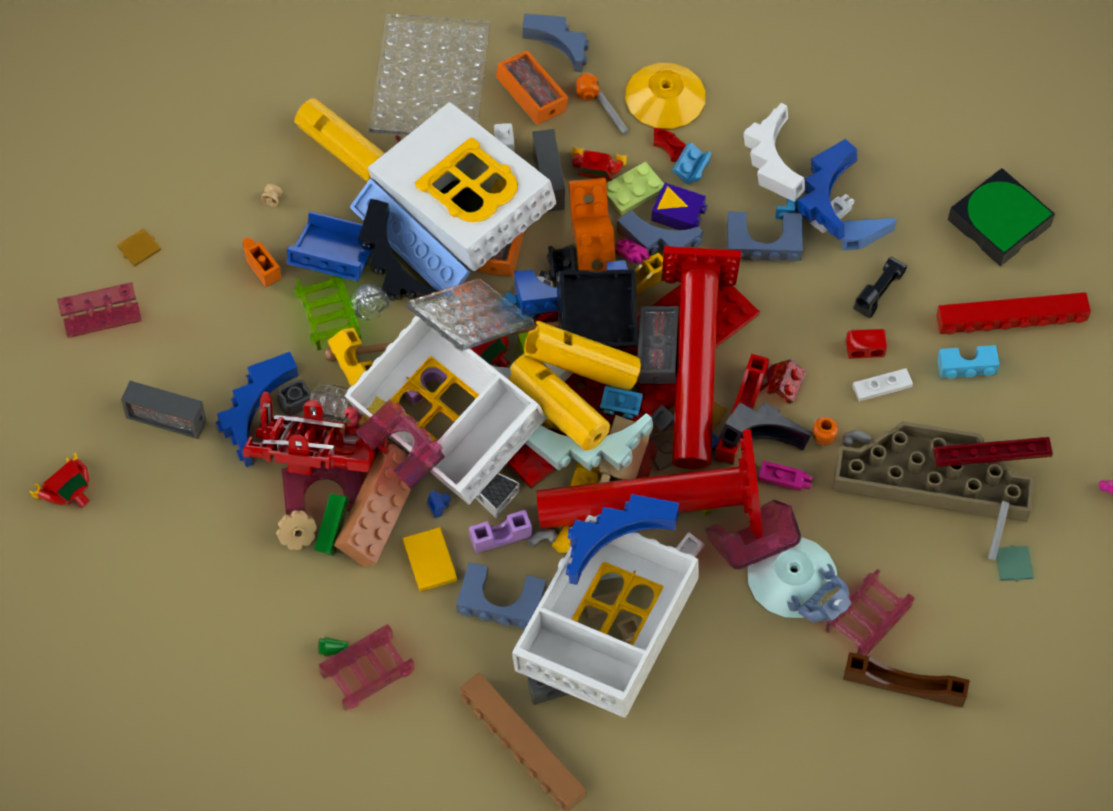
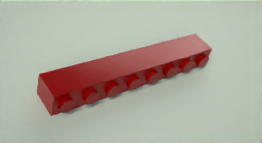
(1013, 313)

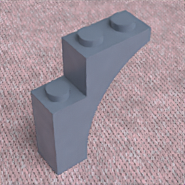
(556, 33)
(654, 238)

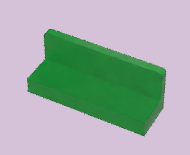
(331, 524)

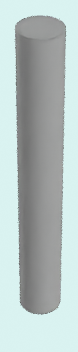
(612, 113)
(998, 530)

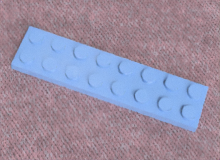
(414, 241)

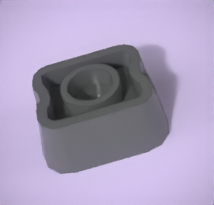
(293, 397)

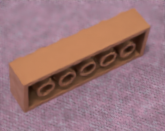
(374, 509)

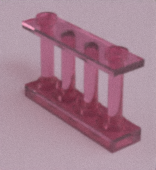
(102, 319)
(889, 618)
(365, 647)

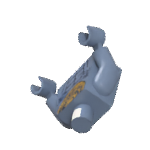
(826, 602)

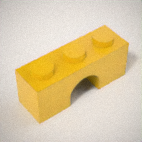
(344, 348)

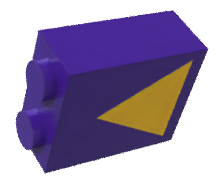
(678, 208)

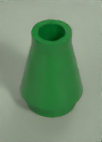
(331, 646)

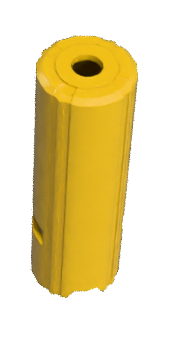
(337, 137)
(582, 356)
(559, 402)

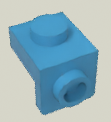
(791, 207)

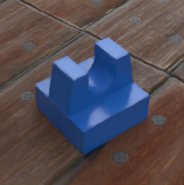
(438, 503)

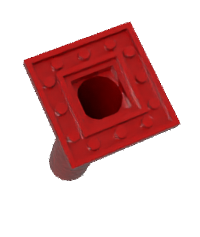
(700, 275)
(691, 490)

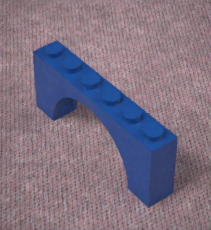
(538, 297)

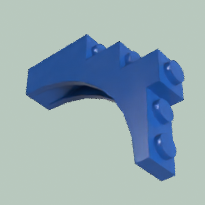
(825, 171)
(261, 378)
(638, 515)

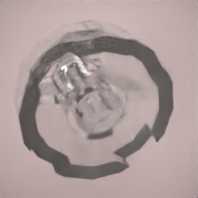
(369, 301)

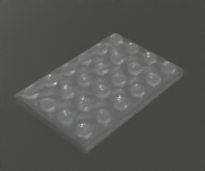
(469, 314)

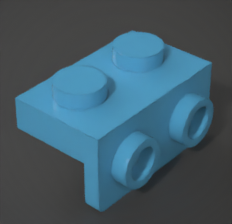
(621, 401)

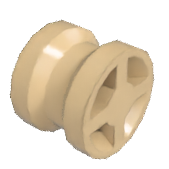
(271, 195)

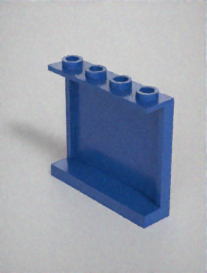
(330, 247)

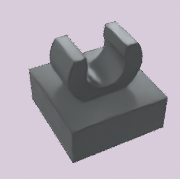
(663, 418)

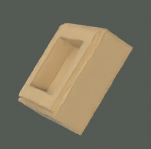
(628, 628)

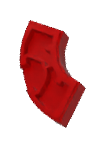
(668, 142)

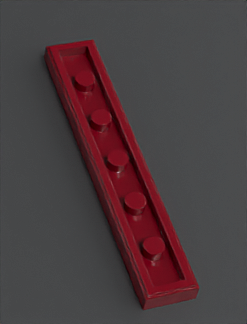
(992, 451)

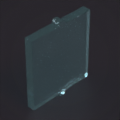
(1014, 563)

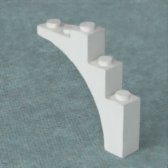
(772, 171)

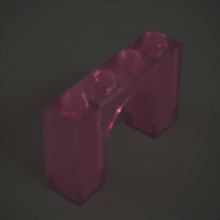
(390, 420)
(296, 485)

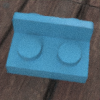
(691, 163)

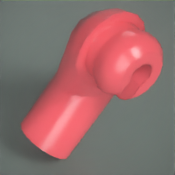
(353, 415)

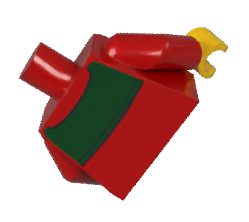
(596, 164)
(493, 351)
(66, 484)

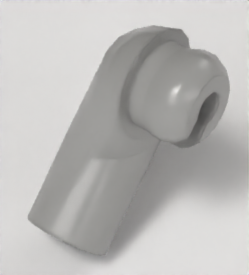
(850, 437)
(542, 534)

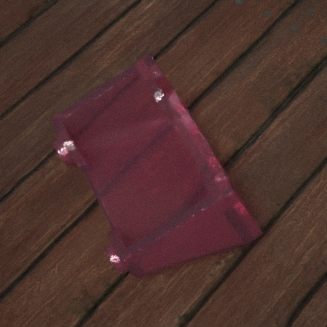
(742, 548)

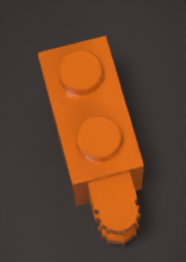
(261, 262)

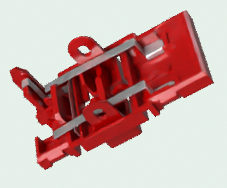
(283, 434)

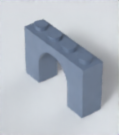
(787, 247)
(473, 603)

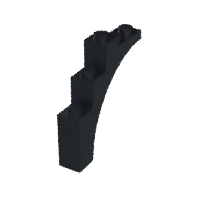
(374, 236)

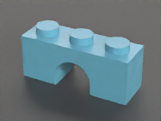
(953, 365)

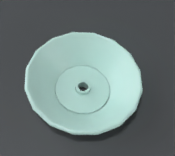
(775, 583)

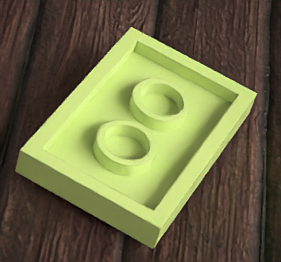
(633, 188)

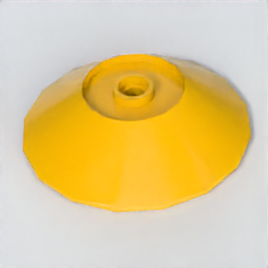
(663, 106)

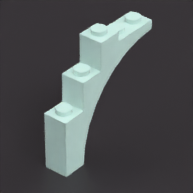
(614, 448)

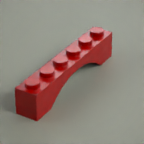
(747, 395)

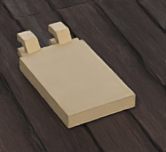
(631, 471)

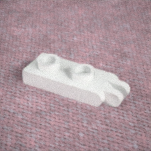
(840, 206)

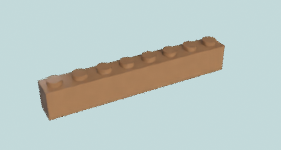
(523, 742)

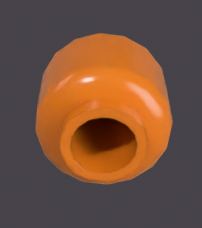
(587, 86)
(825, 431)

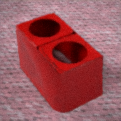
(866, 343)

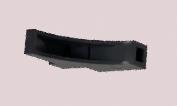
(764, 424)

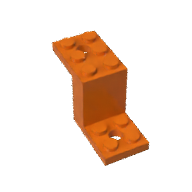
(591, 224)

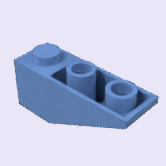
(864, 232)

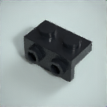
(562, 260)

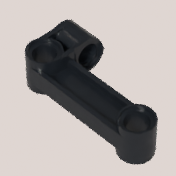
(867, 300)

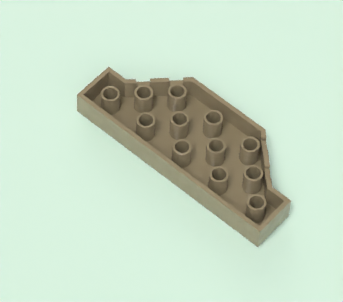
(904, 469)

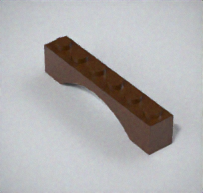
(941, 689)

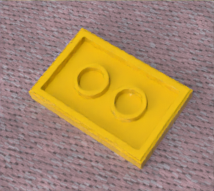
(429, 559)

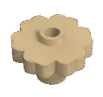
(296, 530)

